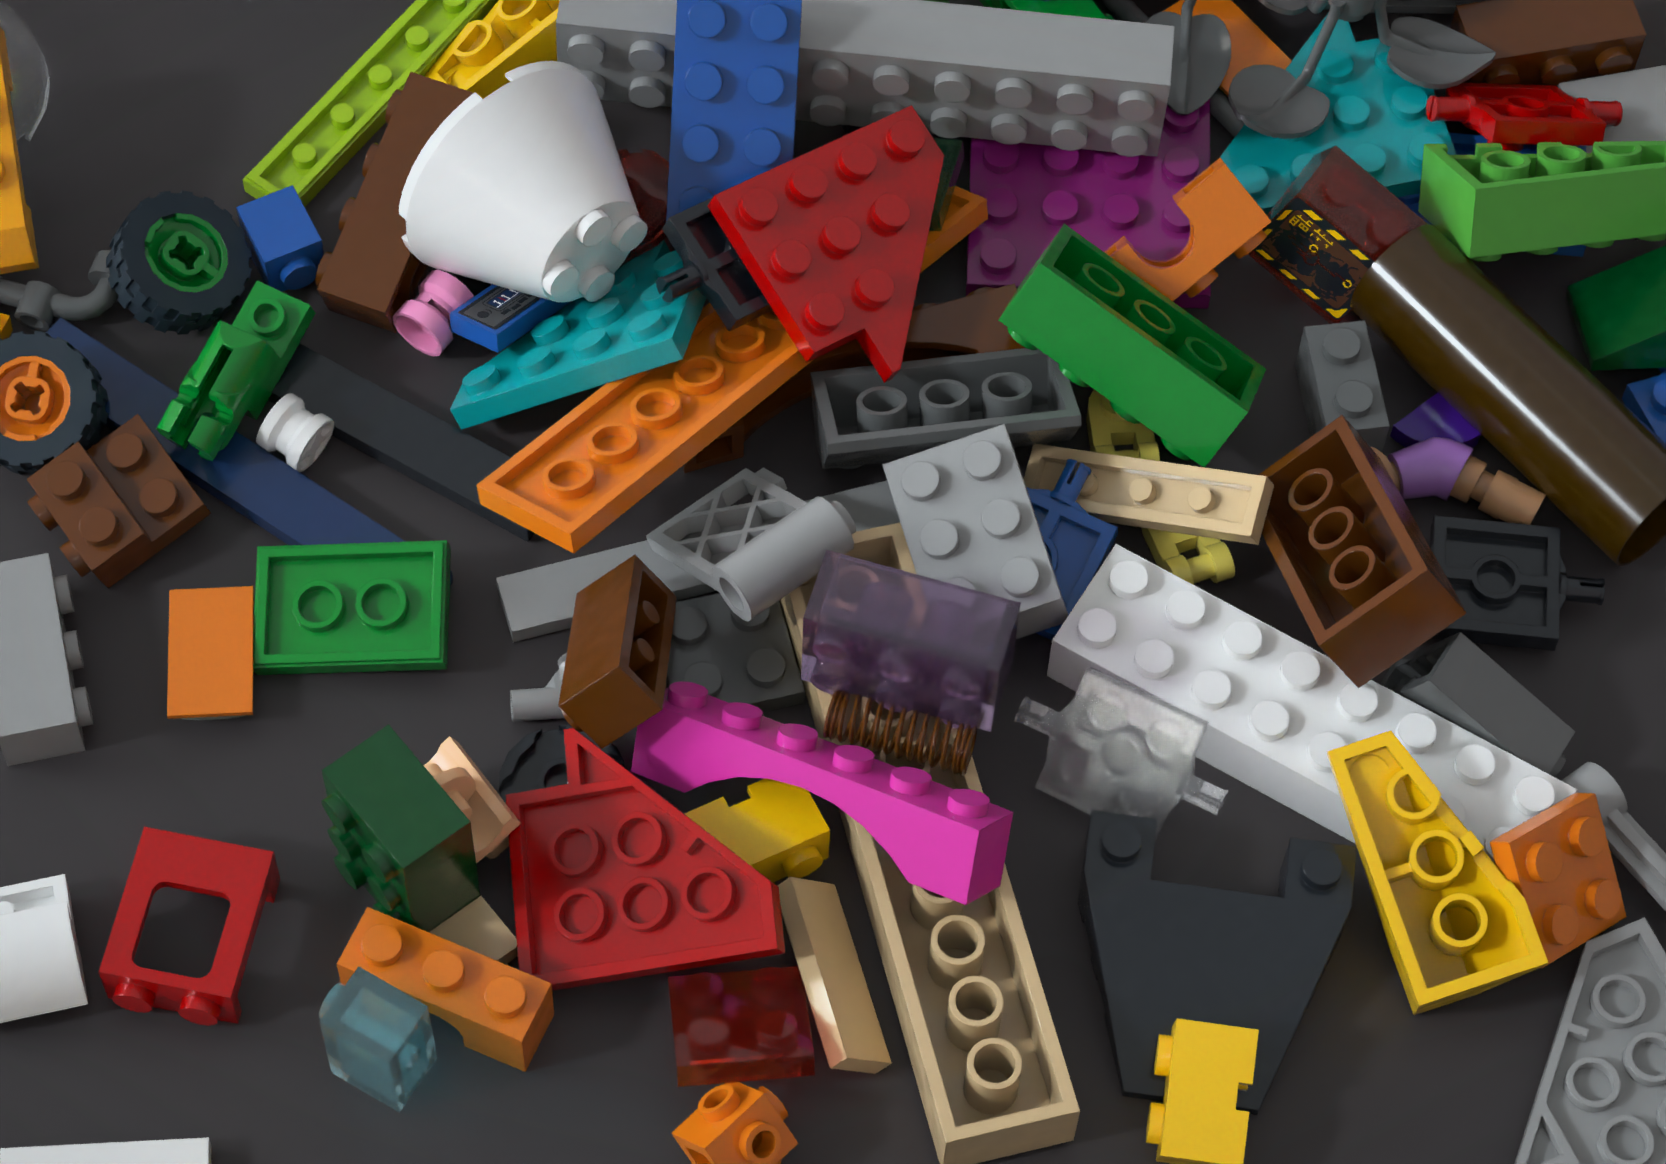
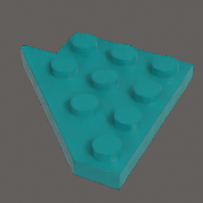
(1370, 118)
(586, 344)

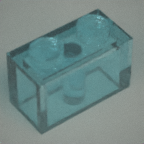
(377, 1038)

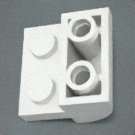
(38, 950)

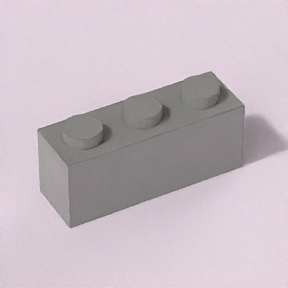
(38, 694)

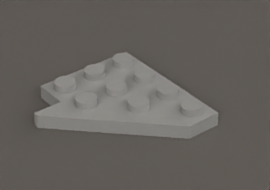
(1607, 1060)

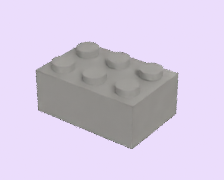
(976, 524)

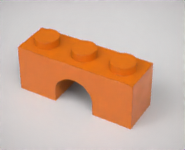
(1221, 222)
(487, 1001)

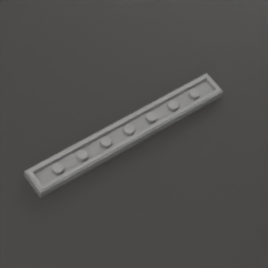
(545, 596)

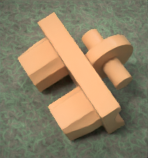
(475, 797)

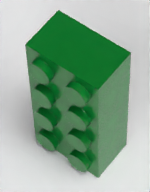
(1133, 347)

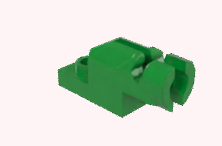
(236, 371)

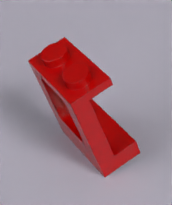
(202, 866)

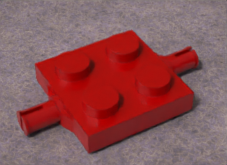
(1525, 114)

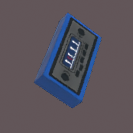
(500, 316)

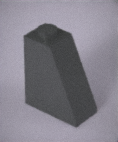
(1481, 697)

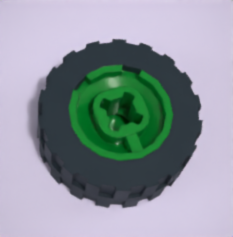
(171, 289)

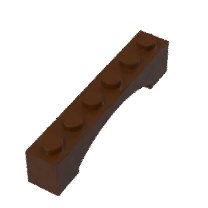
(934, 331)

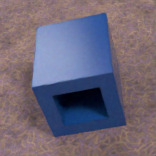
(281, 239)

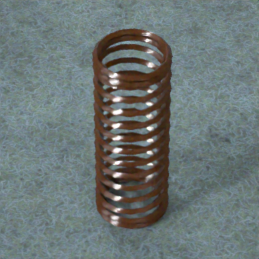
(959, 754)

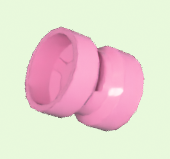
(427, 318)

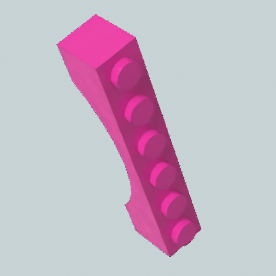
(933, 833)

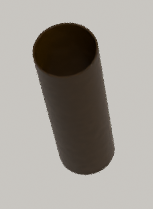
(1519, 390)

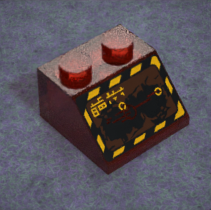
(1331, 232)

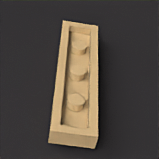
(1160, 493)

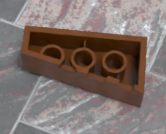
(371, 266)

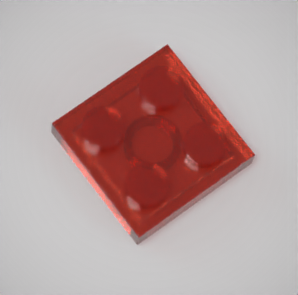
(740, 1026)

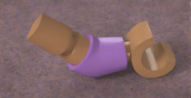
(1449, 469)

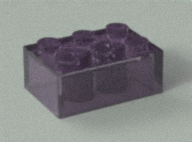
(908, 641)

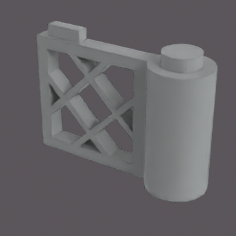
(766, 558)

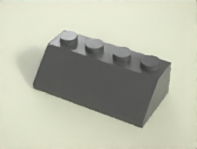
(937, 402)

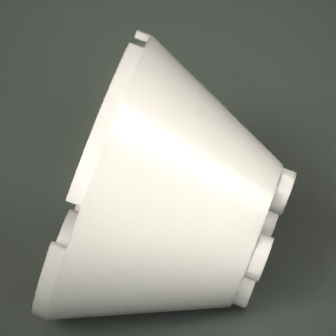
(525, 189)

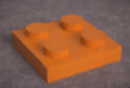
(1563, 873)

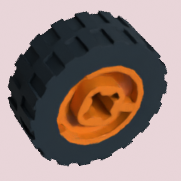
(46, 400)

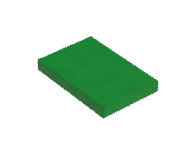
(352, 607)

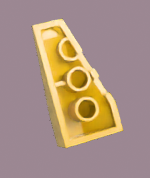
(505, 39)
(1437, 892)

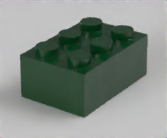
(399, 833)

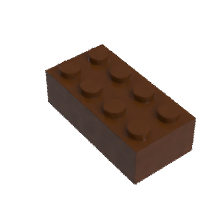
(1354, 554)

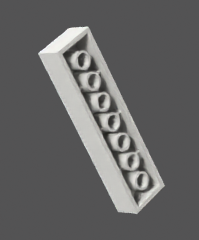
(1278, 701)

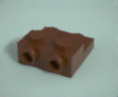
(116, 501)

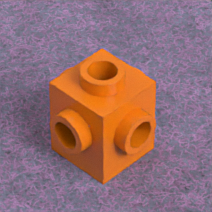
(736, 1127)

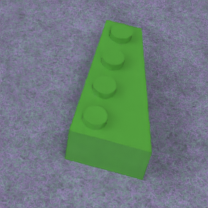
(1545, 199)

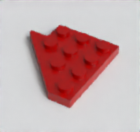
(841, 237)
(627, 882)

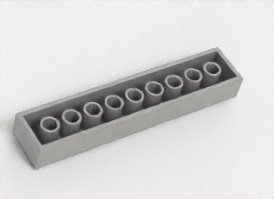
(957, 65)

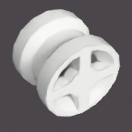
(295, 432)

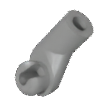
(539, 702)

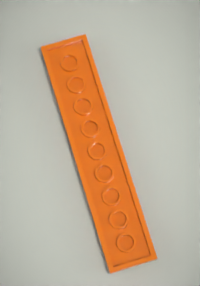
(655, 421)

